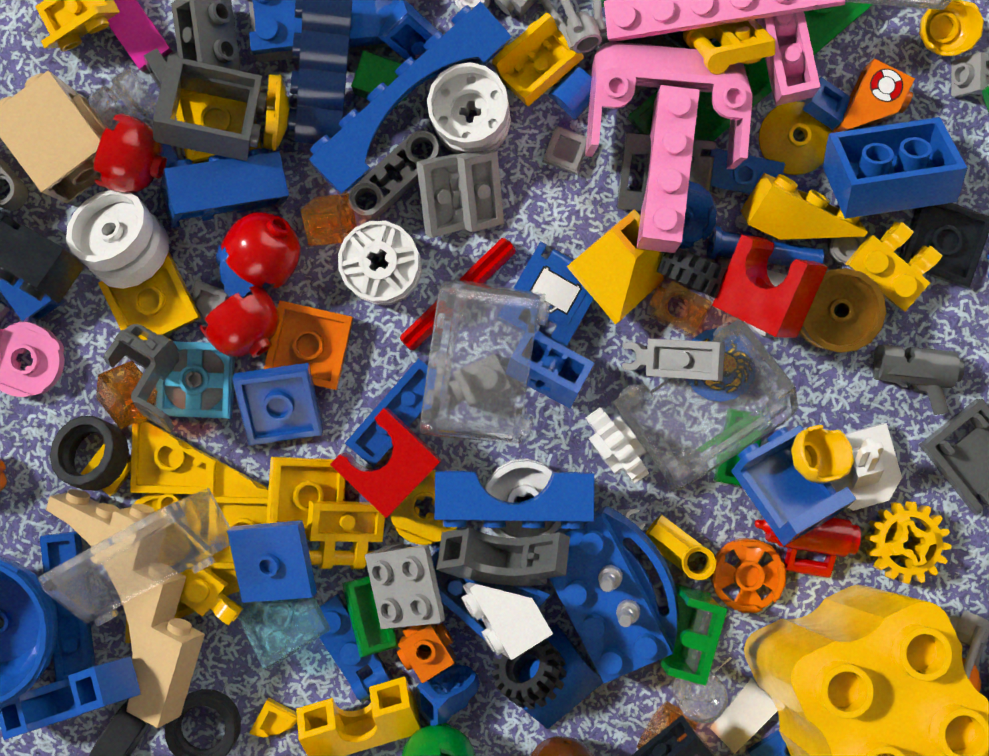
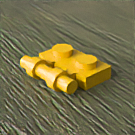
(343, 522)

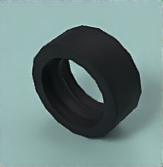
(68, 440)
(224, 706)
(120, 735)

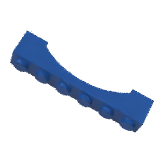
(473, 39)

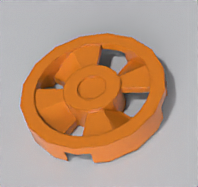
(749, 575)

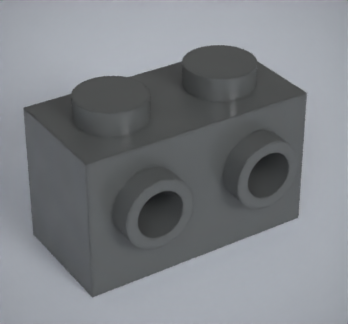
(206, 32)

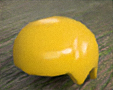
(958, 24)
(822, 454)

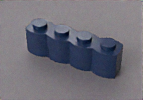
(322, 68)

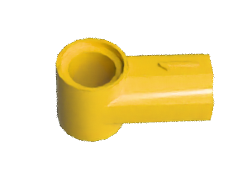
(678, 546)

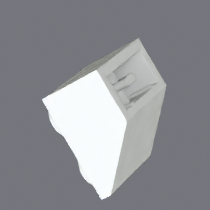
(510, 619)

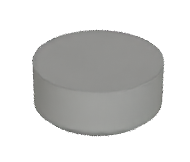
(843, 248)

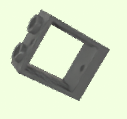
(213, 81)

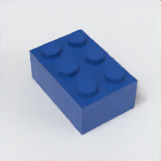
(893, 167)

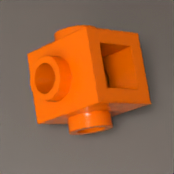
(426, 661)

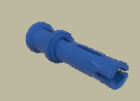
(724, 244)

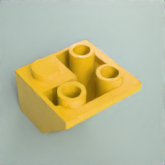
(618, 271)

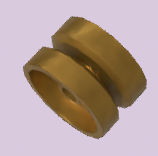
(861, 314)

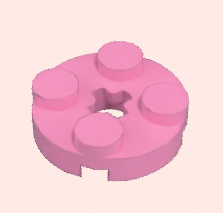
(46, 354)

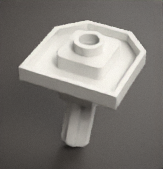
(874, 469)

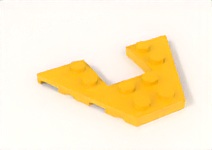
(174, 467)

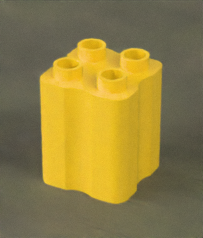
(870, 679)

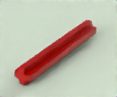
(479, 273)

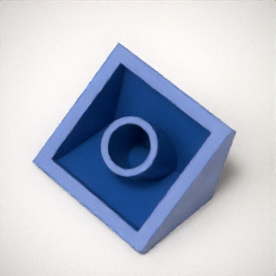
(578, 684)

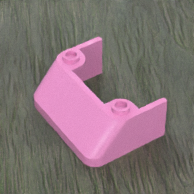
(623, 66)

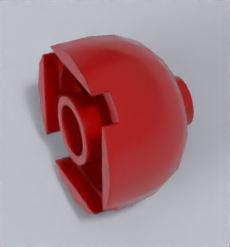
(128, 156)
(262, 249)
(243, 324)

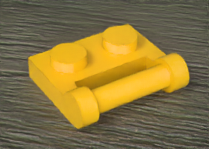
(740, 42)

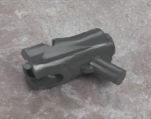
(922, 367)

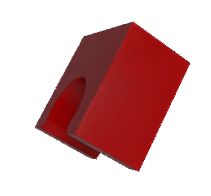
(755, 300)
(405, 470)

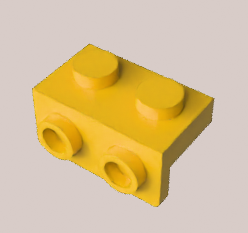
(73, 19)
(535, 60)

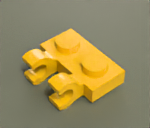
(897, 280)

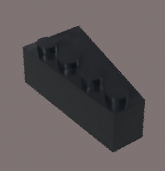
(35, 262)

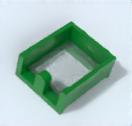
(696, 637)

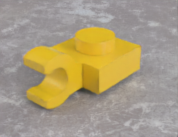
(205, 592)

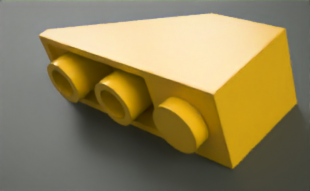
(793, 214)

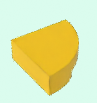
(273, 719)

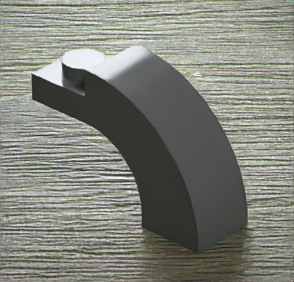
(503, 559)

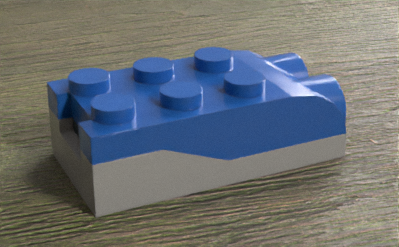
(275, 24)

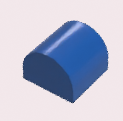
(573, 92)

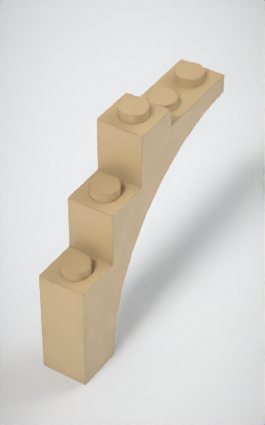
(162, 646)

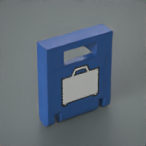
(563, 291)

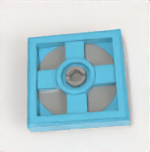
(198, 383)

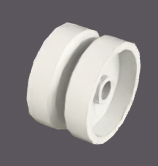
(117, 239)
(515, 480)

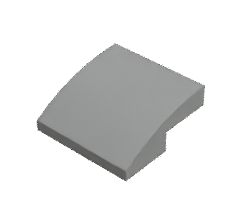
(460, 192)

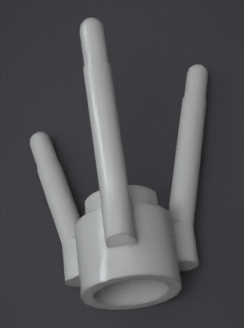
(583, 30)
(972, 632)

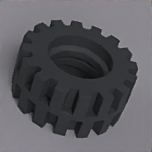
(692, 271)

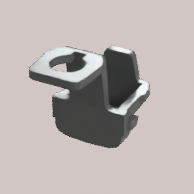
(156, 355)

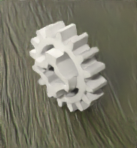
(617, 445)

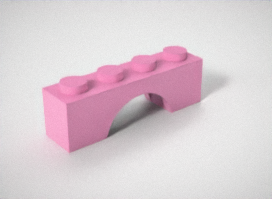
(669, 169)

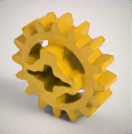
(901, 528)

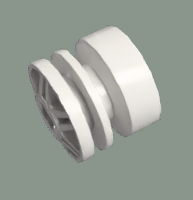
(466, 89)
(383, 285)

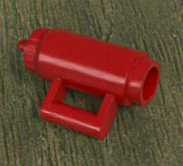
(831, 538)

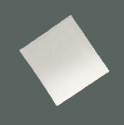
(744, 715)

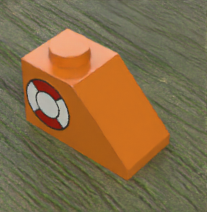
(876, 96)

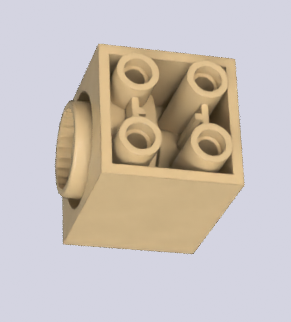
(52, 135)

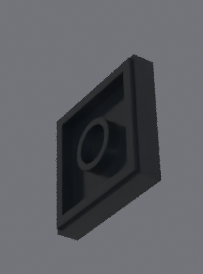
(955, 234)

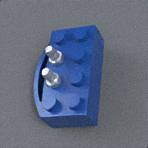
(614, 597)

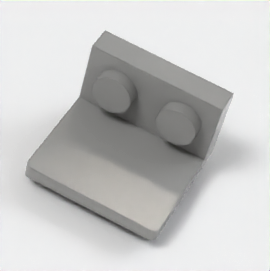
(404, 586)

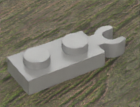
(679, 359)

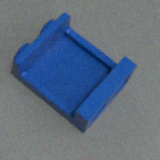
(781, 493)

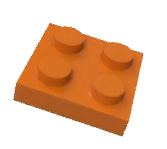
(311, 338)

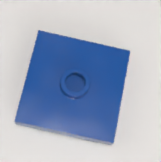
(278, 404)
(272, 561)

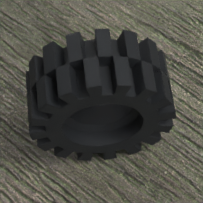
(540, 685)

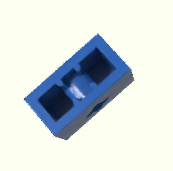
(557, 370)

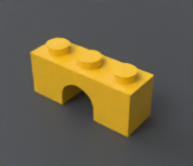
(337, 732)

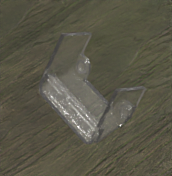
(139, 558)

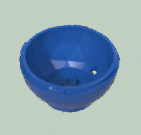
(27, 632)

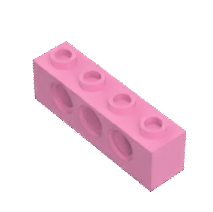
(793, 66)

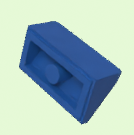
(407, 31)

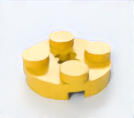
(414, 526)

